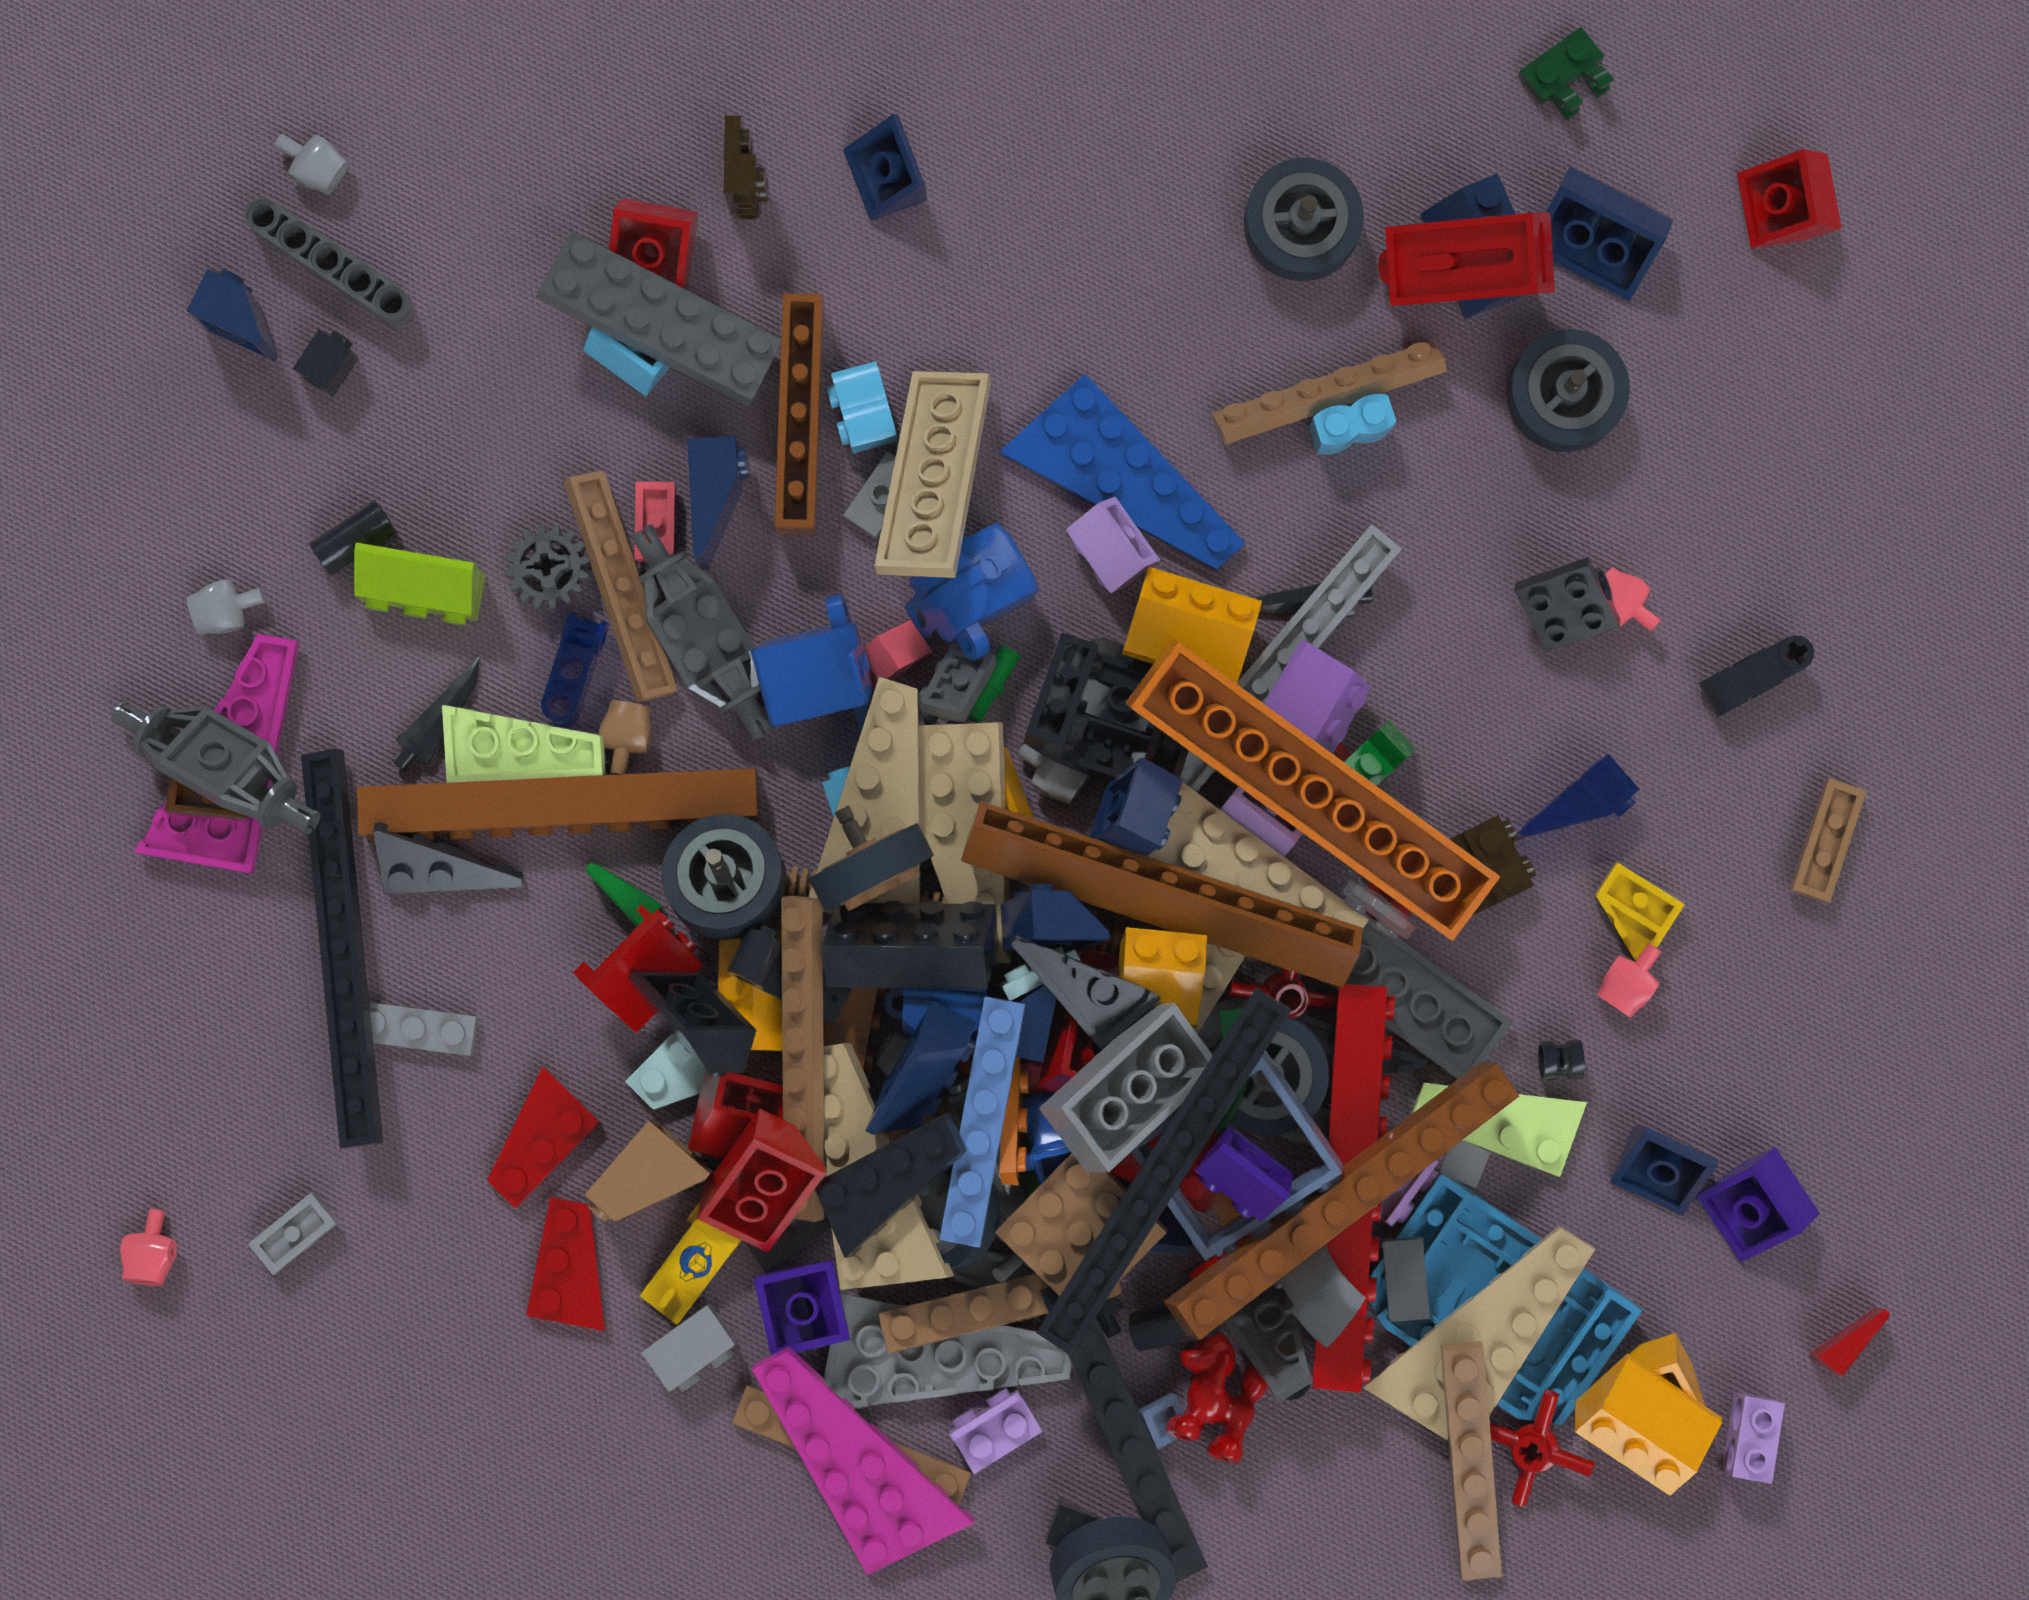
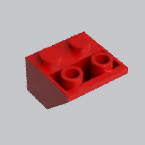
(726, 1109)

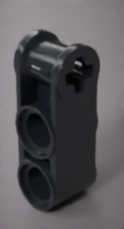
(1756, 674)

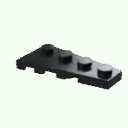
(879, 1185)

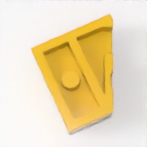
(1637, 908)

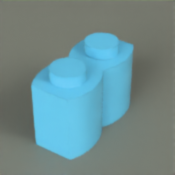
(863, 406)
(1342, 425)

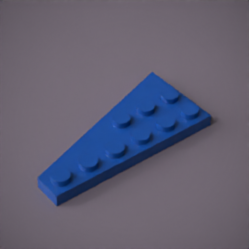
(1101, 455)

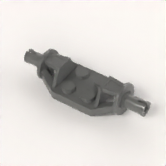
(700, 632)
(218, 762)

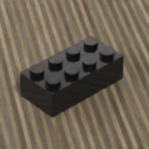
(911, 945)

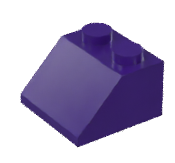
(1244, 1174)
(1758, 1205)
(802, 1307)

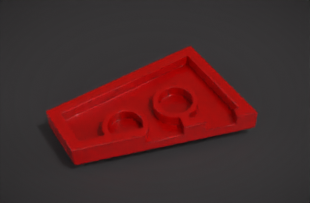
(541, 1138)
(566, 1271)

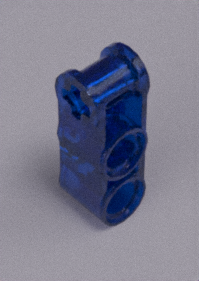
(581, 643)

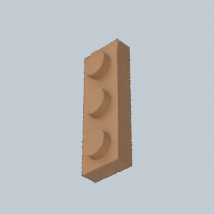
(1827, 840)

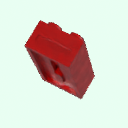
(1468, 259)

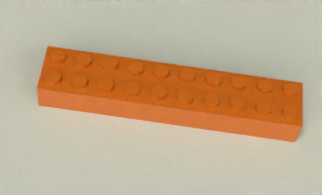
(1312, 789)

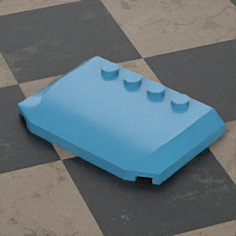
(1467, 1248)

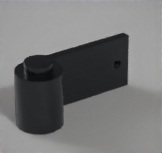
(760, 965)

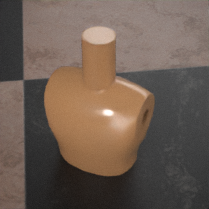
(626, 732)

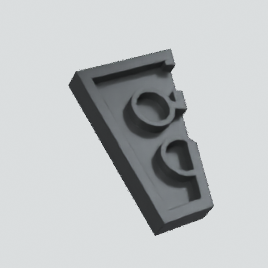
(1273, 1342)

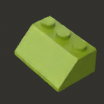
(417, 583)

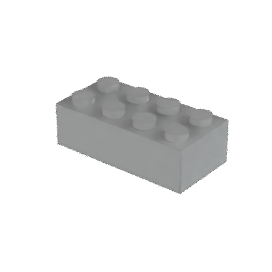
(1128, 1088)

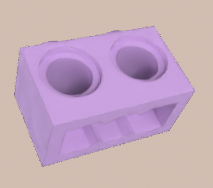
(1753, 1437)

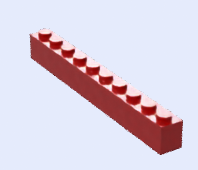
(1353, 1128)

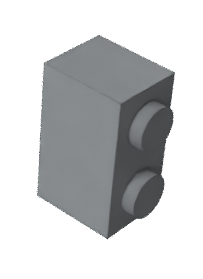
(690, 1348)

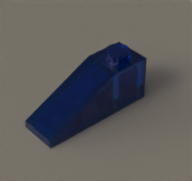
(1591, 797)

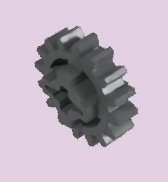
(530, 570)

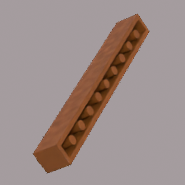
(557, 804)
(1163, 894)
(1362, 1186)

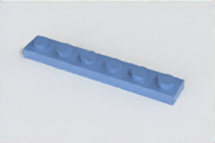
(983, 1121)

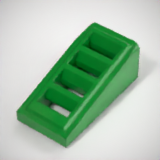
(622, 893)

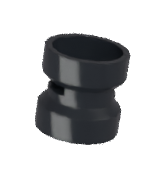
(1561, 1060)

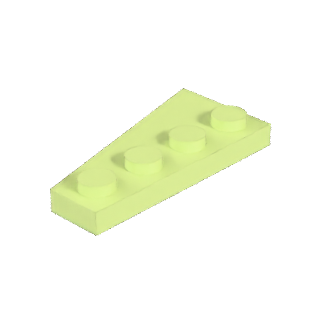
(507, 748)
(1527, 1130)

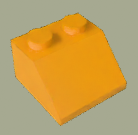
(1168, 965)

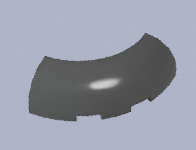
(1321, 1296)

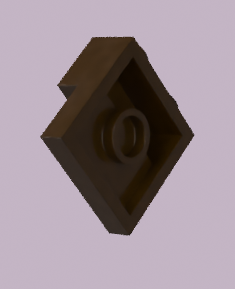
(743, 178)
(1493, 846)

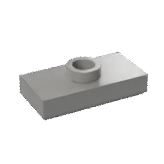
(870, 503)

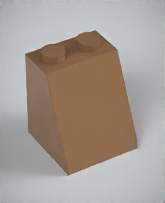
(646, 1173)

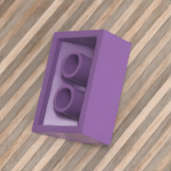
(1318, 695)

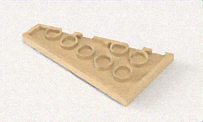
(1503, 1316)

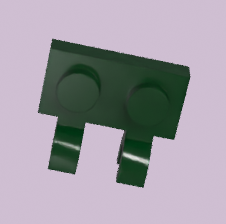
(1561, 66)

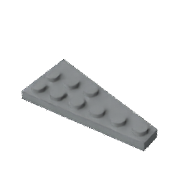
(962, 1364)

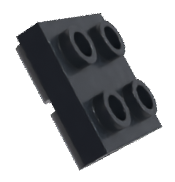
(1568, 603)

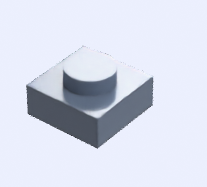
(1157, 1415)

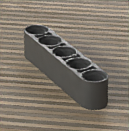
(318, 248)

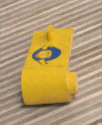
(689, 1268)

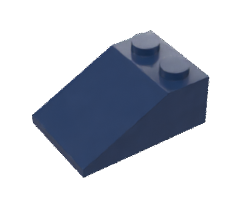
(715, 488)

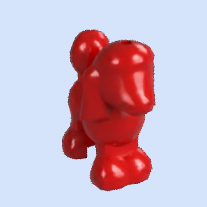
(1209, 1402)

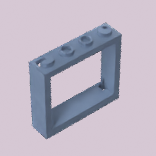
(1320, 1177)

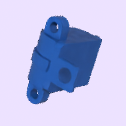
(987, 585)
(815, 670)
(917, 1000)

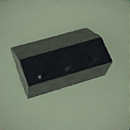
(698, 1018)

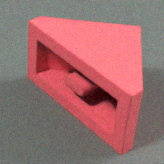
(896, 652)

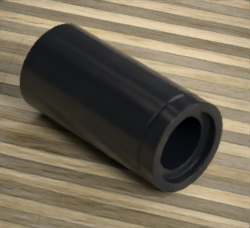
(365, 526)
(1157, 1329)

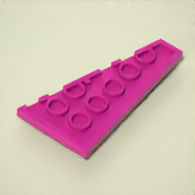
(258, 704)
(863, 1476)

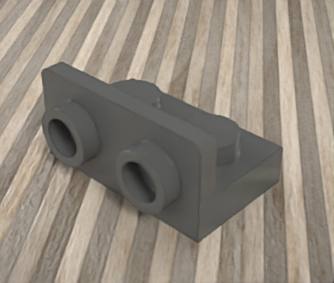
(955, 686)

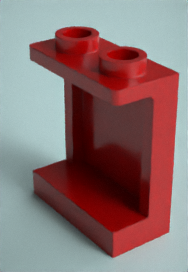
(646, 949)

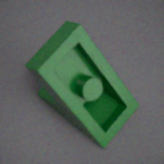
(1381, 753)

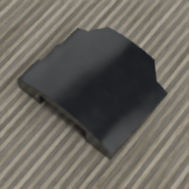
(1085, 717)

